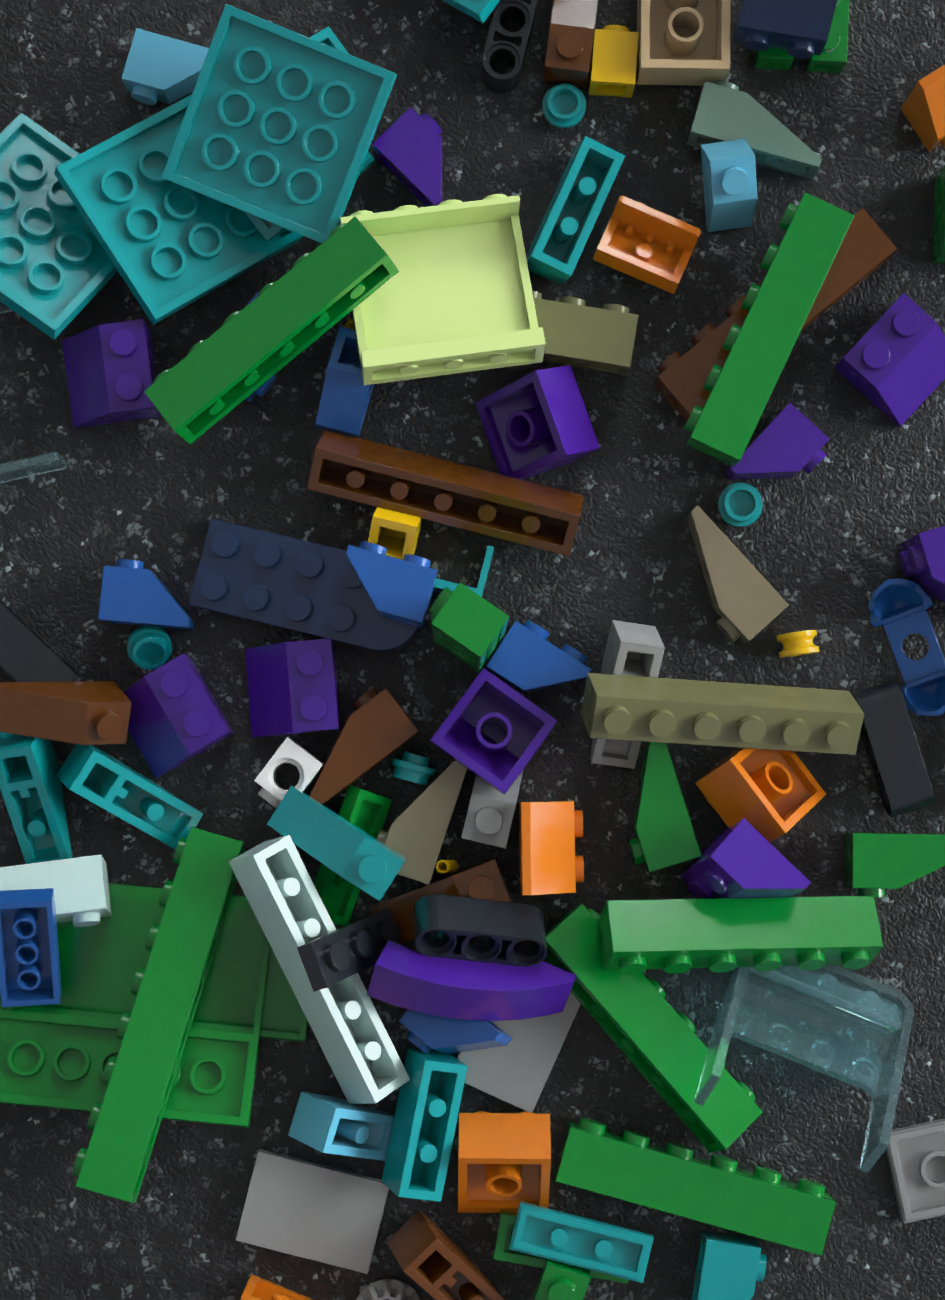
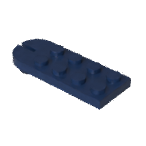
(291, 588)

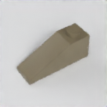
(735, 586)
(423, 825)

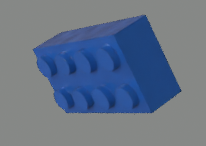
(29, 948)

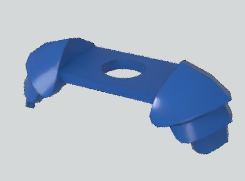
(902, 611)

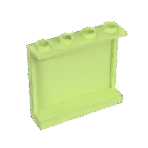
(457, 295)

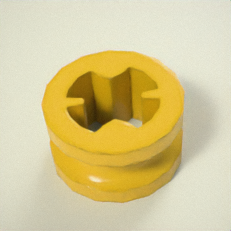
(797, 643)

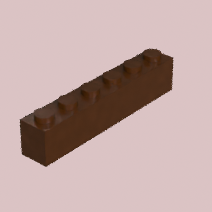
(859, 255)
(445, 492)

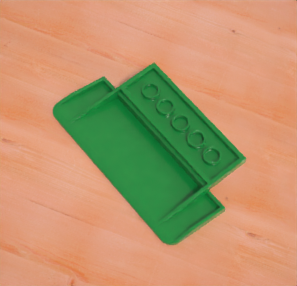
(60, 1050)

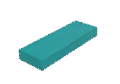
(581, 1242)

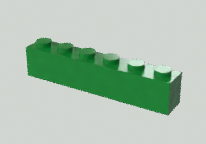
(769, 329)
(271, 330)
(467, 626)
(739, 933)
(649, 1033)
(695, 1187)

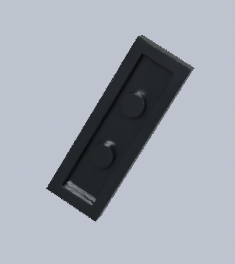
(348, 949)

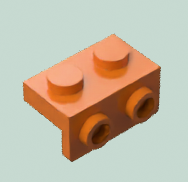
(647, 244)

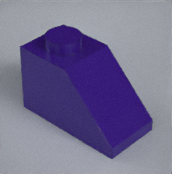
(414, 155)
(782, 449)

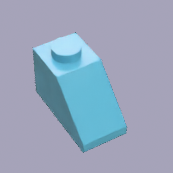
(161, 67)
(729, 184)
(341, 1127)

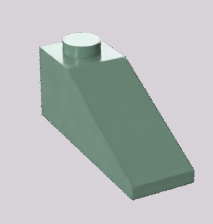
(732, 114)

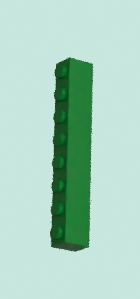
(161, 1017)

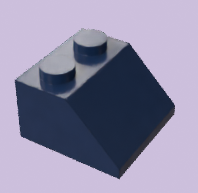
(785, 24)

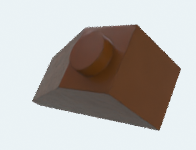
(570, 42)
(66, 711)
(365, 741)
(477, 882)
(439, 1263)

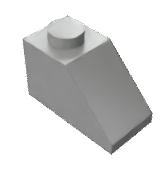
(490, 813)

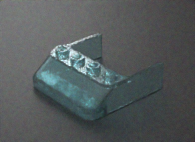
(825, 1023)

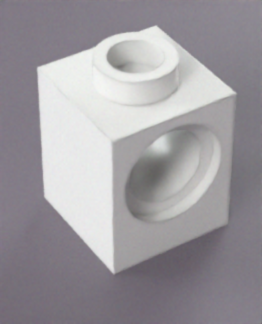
(293, 753)

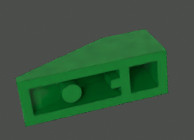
(661, 817)
(890, 860)

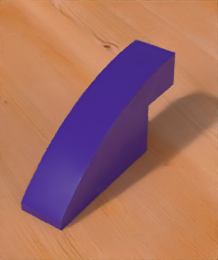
(468, 987)

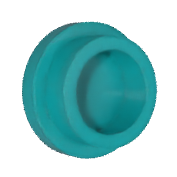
(564, 105)
(740, 504)
(149, 647)
(413, 768)

